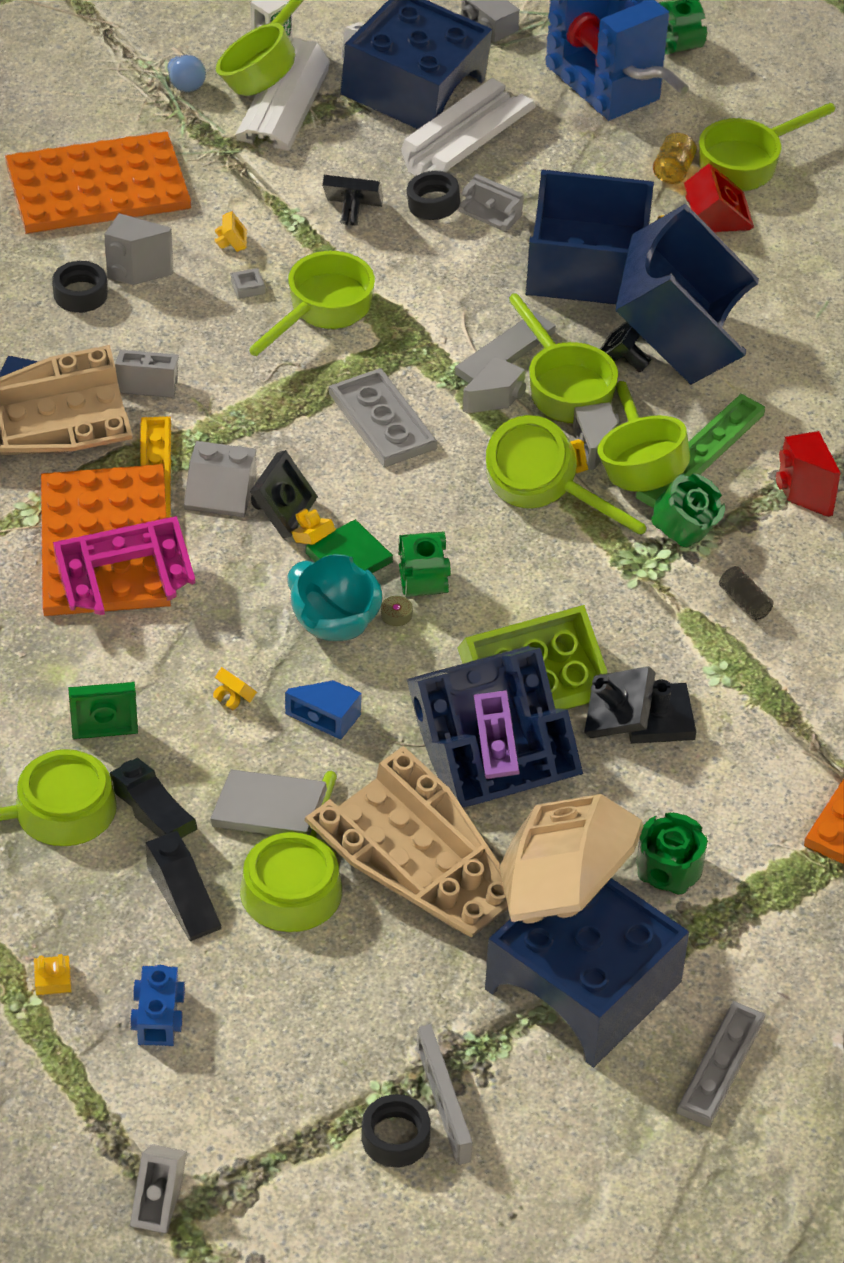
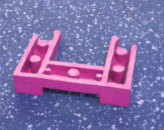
(158, 538)

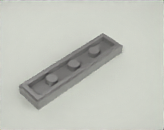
(507, 346)
(721, 1064)
(444, 1095)

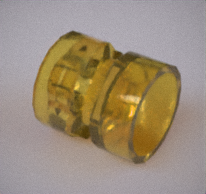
(674, 158)

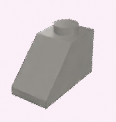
(494, 387)
(591, 425)
(157, 1187)

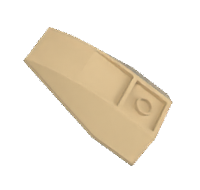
(62, 405)
(417, 843)
(566, 856)

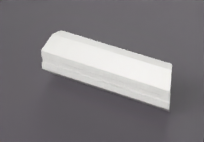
(284, 106)
(463, 128)

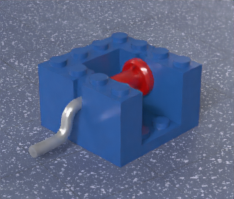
(611, 52)

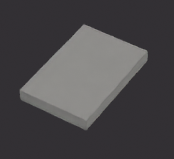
(267, 803)

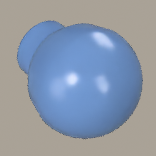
(186, 73)

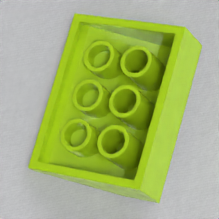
(566, 647)

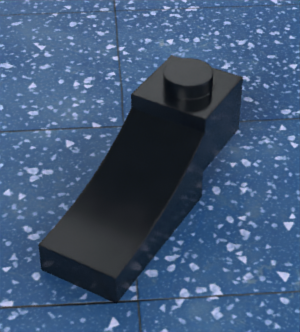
(149, 799)

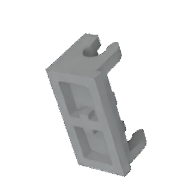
(491, 203)
(147, 373)

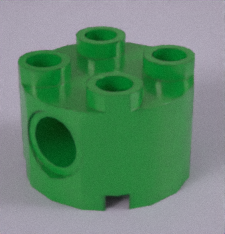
(684, 25)
(688, 509)
(423, 564)
(671, 852)

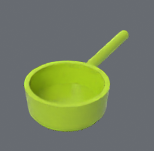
(259, 56)
(748, 149)
(326, 292)
(566, 372)
(645, 449)
(536, 463)
(63, 798)
(292, 879)

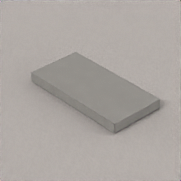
(382, 417)

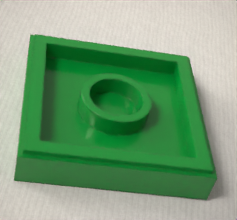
(355, 542)
(103, 710)

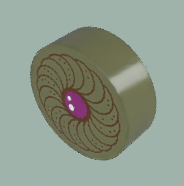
(396, 610)

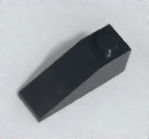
(181, 885)

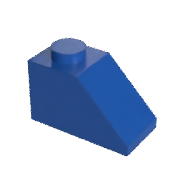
(325, 706)

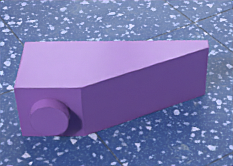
(496, 734)

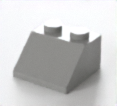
(138, 250)
(220, 479)

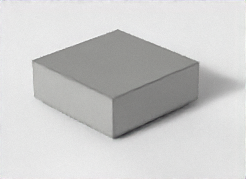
(248, 283)

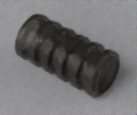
(746, 593)

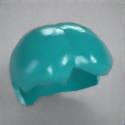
(334, 597)

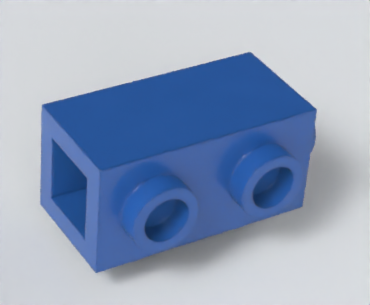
(157, 1010)

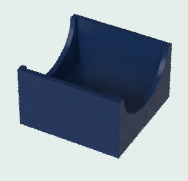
(413, 59)
(584, 234)
(681, 290)
(595, 967)

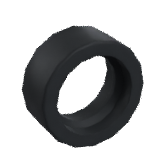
(437, 207)
(80, 300)
(400, 1107)

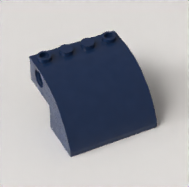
(451, 732)

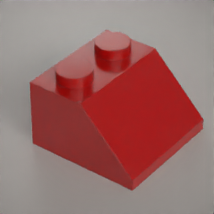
(718, 201)
(808, 473)

